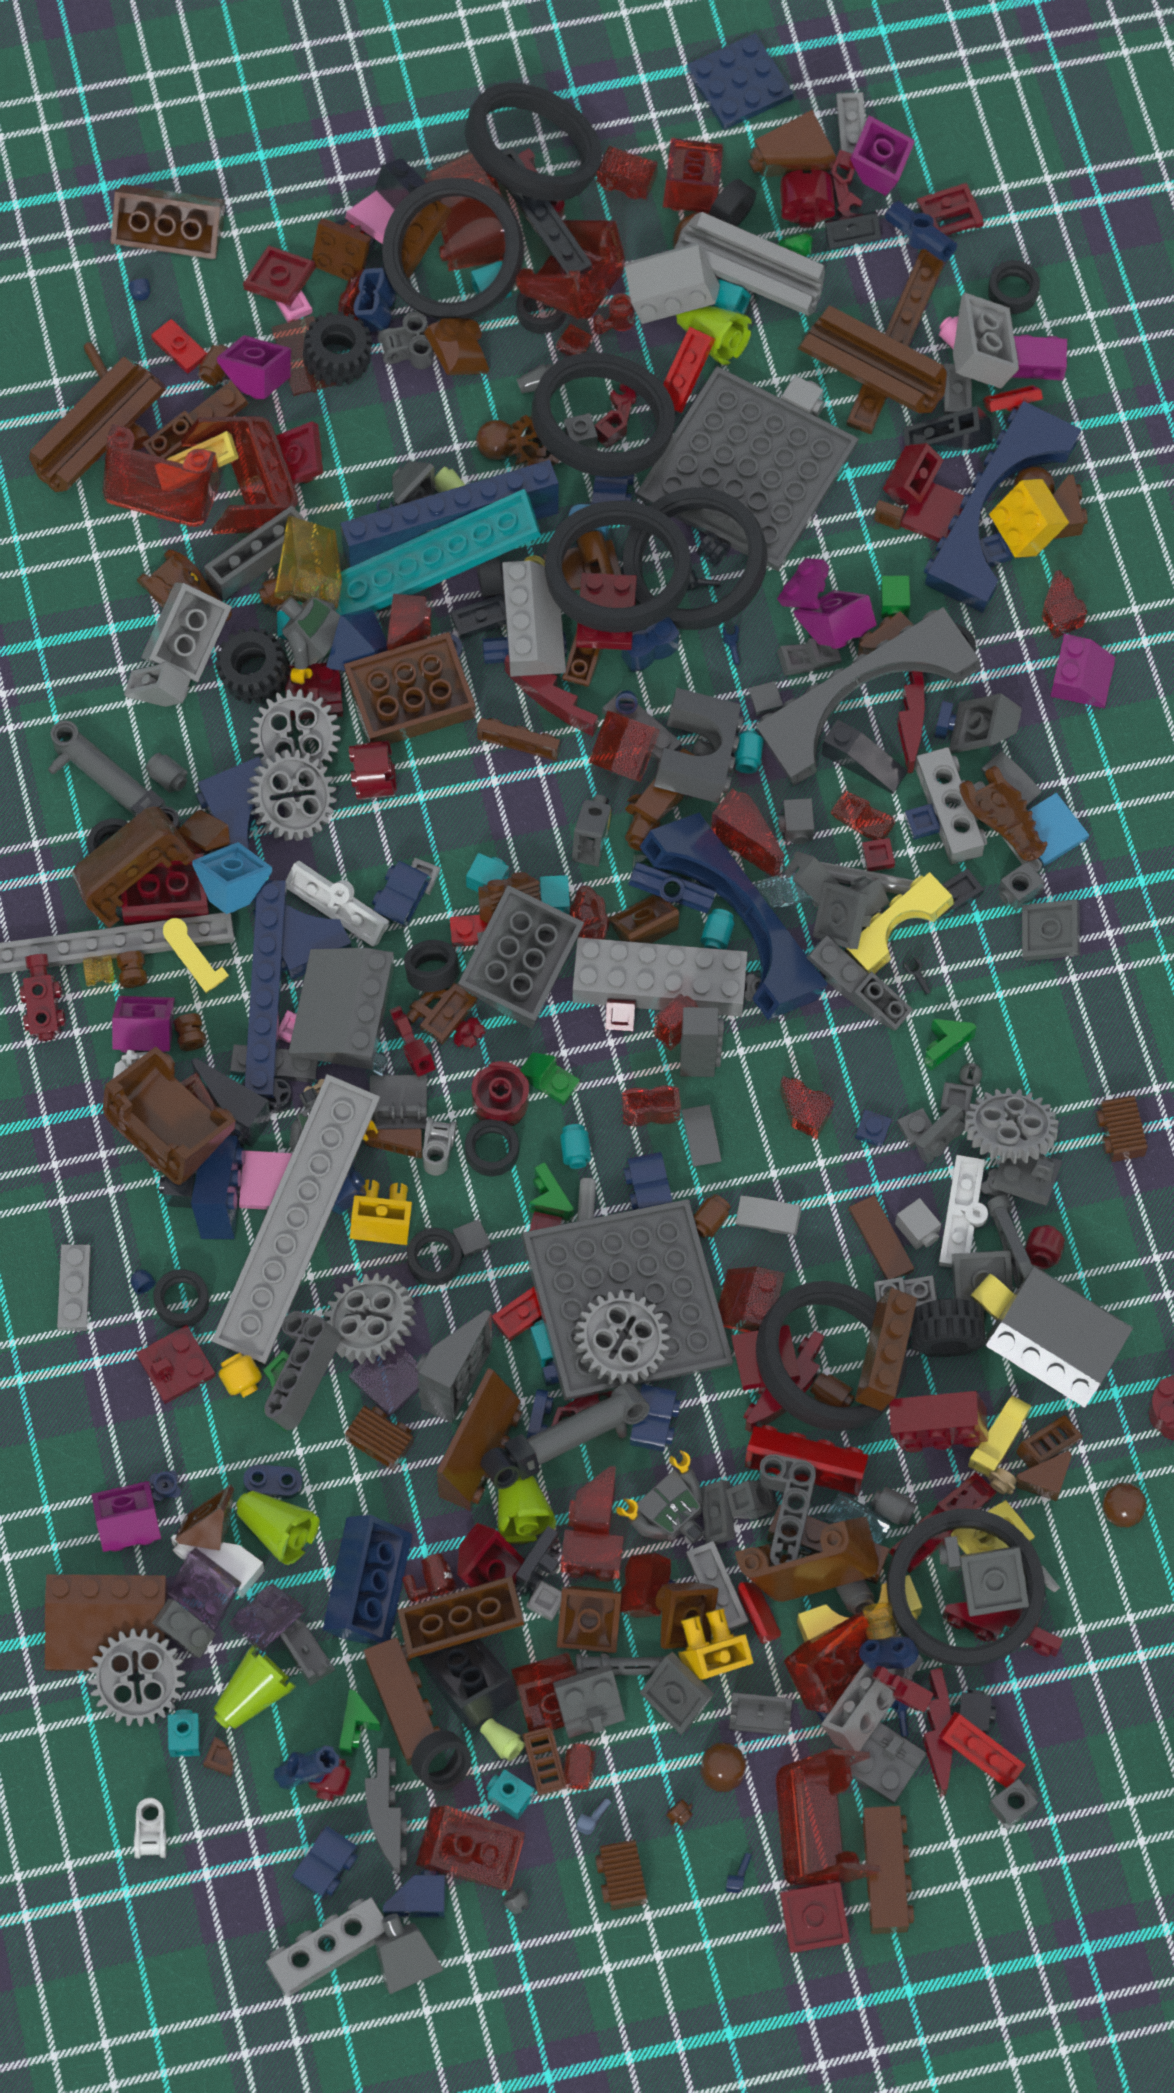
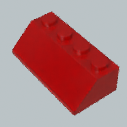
(834, 1466)

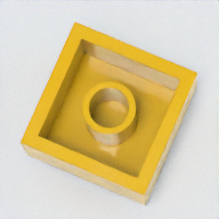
(1028, 518)

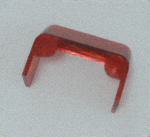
(258, 470)
(811, 1819)

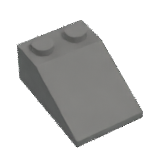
(984, 342)

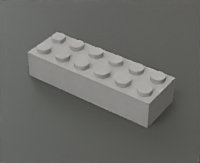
(658, 974)

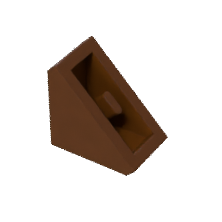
(1046, 1477)

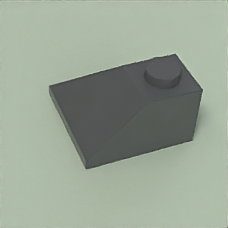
(413, 482)
(984, 722)

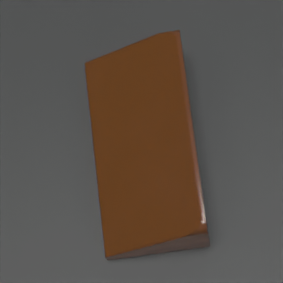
(205, 831)

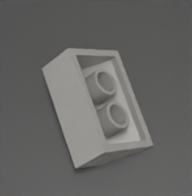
(671, 283)
(186, 630)

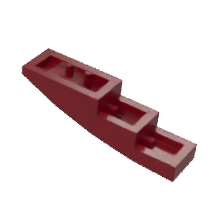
(558, 702)
(911, 720)
(971, 1494)
(938, 1714)

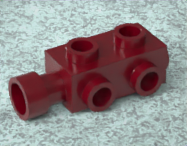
(44, 1003)

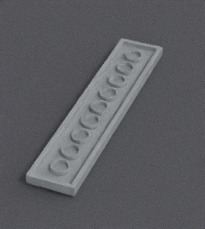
(296, 1219)

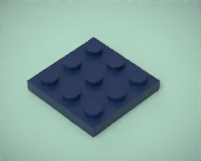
(739, 81)

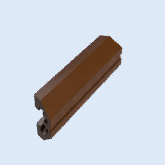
(876, 360)
(83, 432)

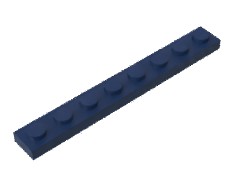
(265, 988)

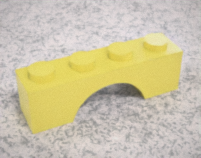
(924, 900)
(823, 1618)

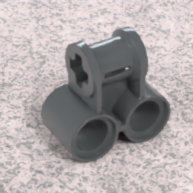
(407, 342)

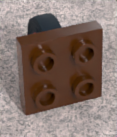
(341, 248)

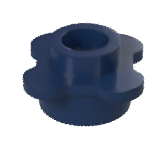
(169, 1478)

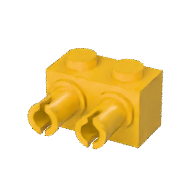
(381, 1218)
(721, 1654)

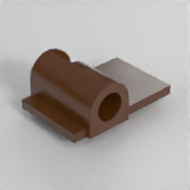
(590, 549)

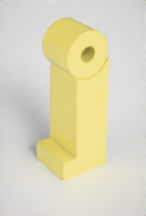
(177, 936)
(1000, 1437)

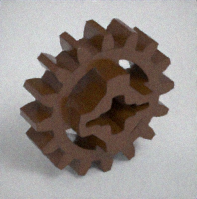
(525, 449)

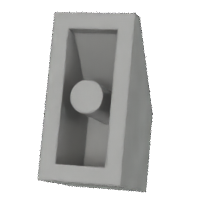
(158, 685)

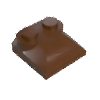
(458, 346)
(682, 1602)
(589, 1618)

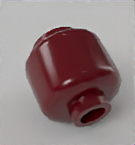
(1045, 1246)
(333, 1783)

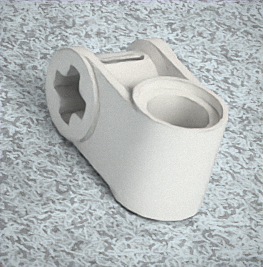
(150, 1835)

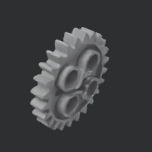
(320, 730)
(287, 770)
(1011, 1126)
(371, 1317)
(599, 1325)
(109, 1679)

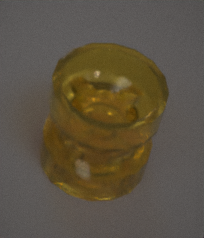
(98, 970)
(879, 1620)

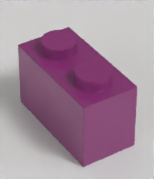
(1041, 357)

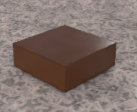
(888, 514)

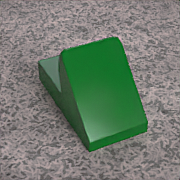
(952, 1037)
(549, 1078)
(554, 1200)
(356, 1716)

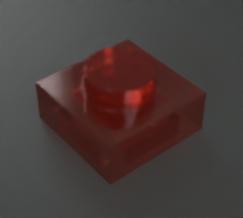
(574, 341)

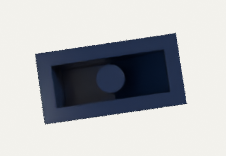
(419, 1898)

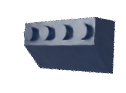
(367, 1580)

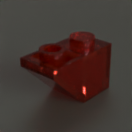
(1061, 608)
(805, 1108)

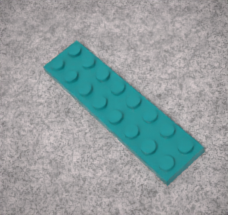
(439, 554)

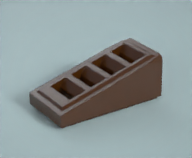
(397, 1140)
(1034, 1454)
(537, 1736)

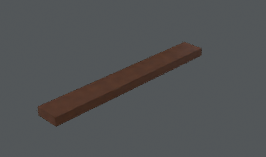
(902, 329)

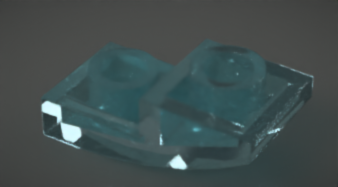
(847, 1508)

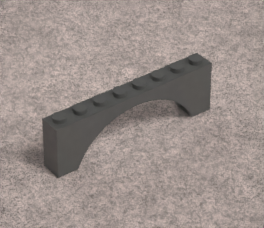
(929, 646)

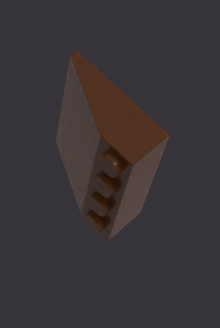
(410, 690)
(481, 1429)
(92, 1608)

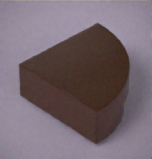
(219, 1758)

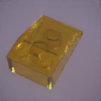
(309, 563)

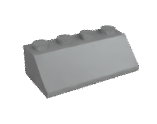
(532, 621)

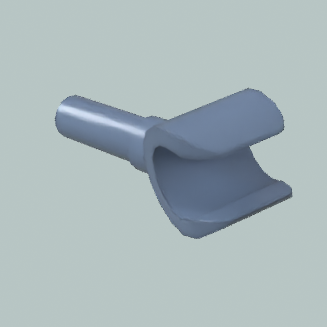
(587, 1824)

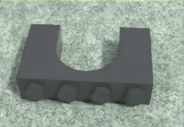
(717, 722)

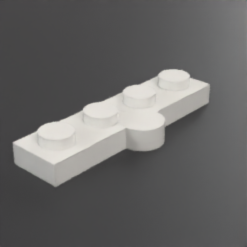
(337, 902)
(963, 1210)

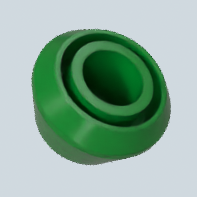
(798, 243)

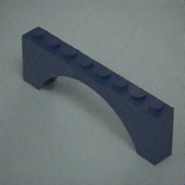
(1029, 441)
(393, 526)
(226, 799)
(695, 851)

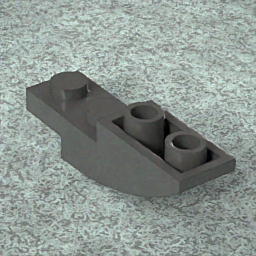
(857, 985)
(386, 1821)

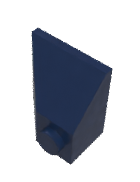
(356, 638)

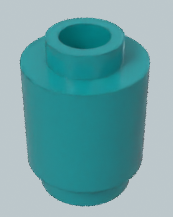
(749, 752)
(717, 929)
(575, 1146)

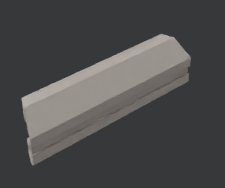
(756, 263)

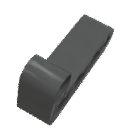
(304, 1368)
(793, 1491)

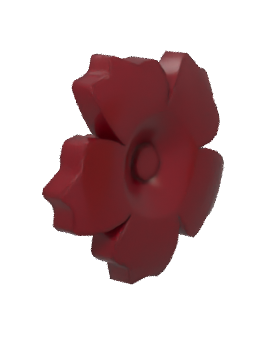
(468, 1032)

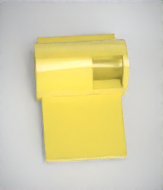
(978, 1541)

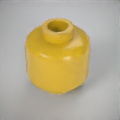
(240, 1375)

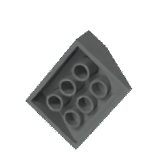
(520, 956)
(342, 1006)
(1058, 1336)
(453, 1367)

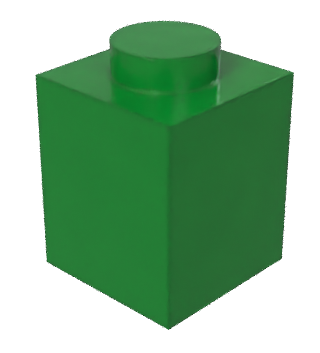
(894, 595)

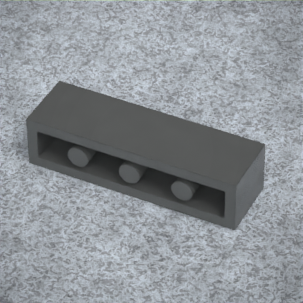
(249, 556)
(700, 1041)

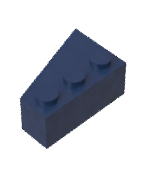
(217, 1191)

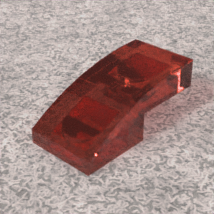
(862, 818)

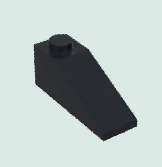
(952, 432)
(862, 756)

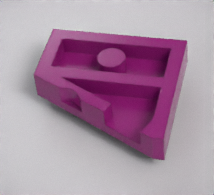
(805, 585)

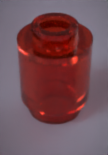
(579, 1767)

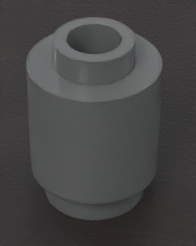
(167, 772)
(893, 1506)
(856, 1596)

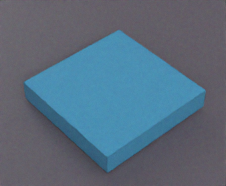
(1058, 827)

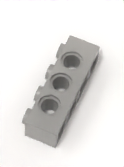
(957, 845)
(862, 1707)
(293, 1979)

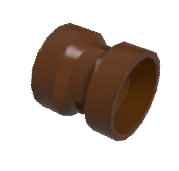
(131, 968)
(190, 1032)

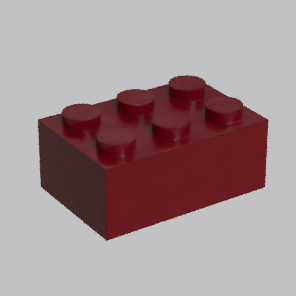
(165, 895)
(939, 1421)

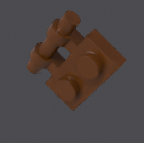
(446, 1015)

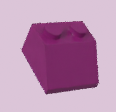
(880, 155)
(256, 366)
(838, 619)
(1083, 672)
(142, 1023)
(126, 1516)

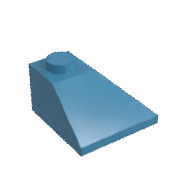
(231, 876)

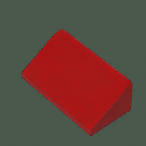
(758, 1612)

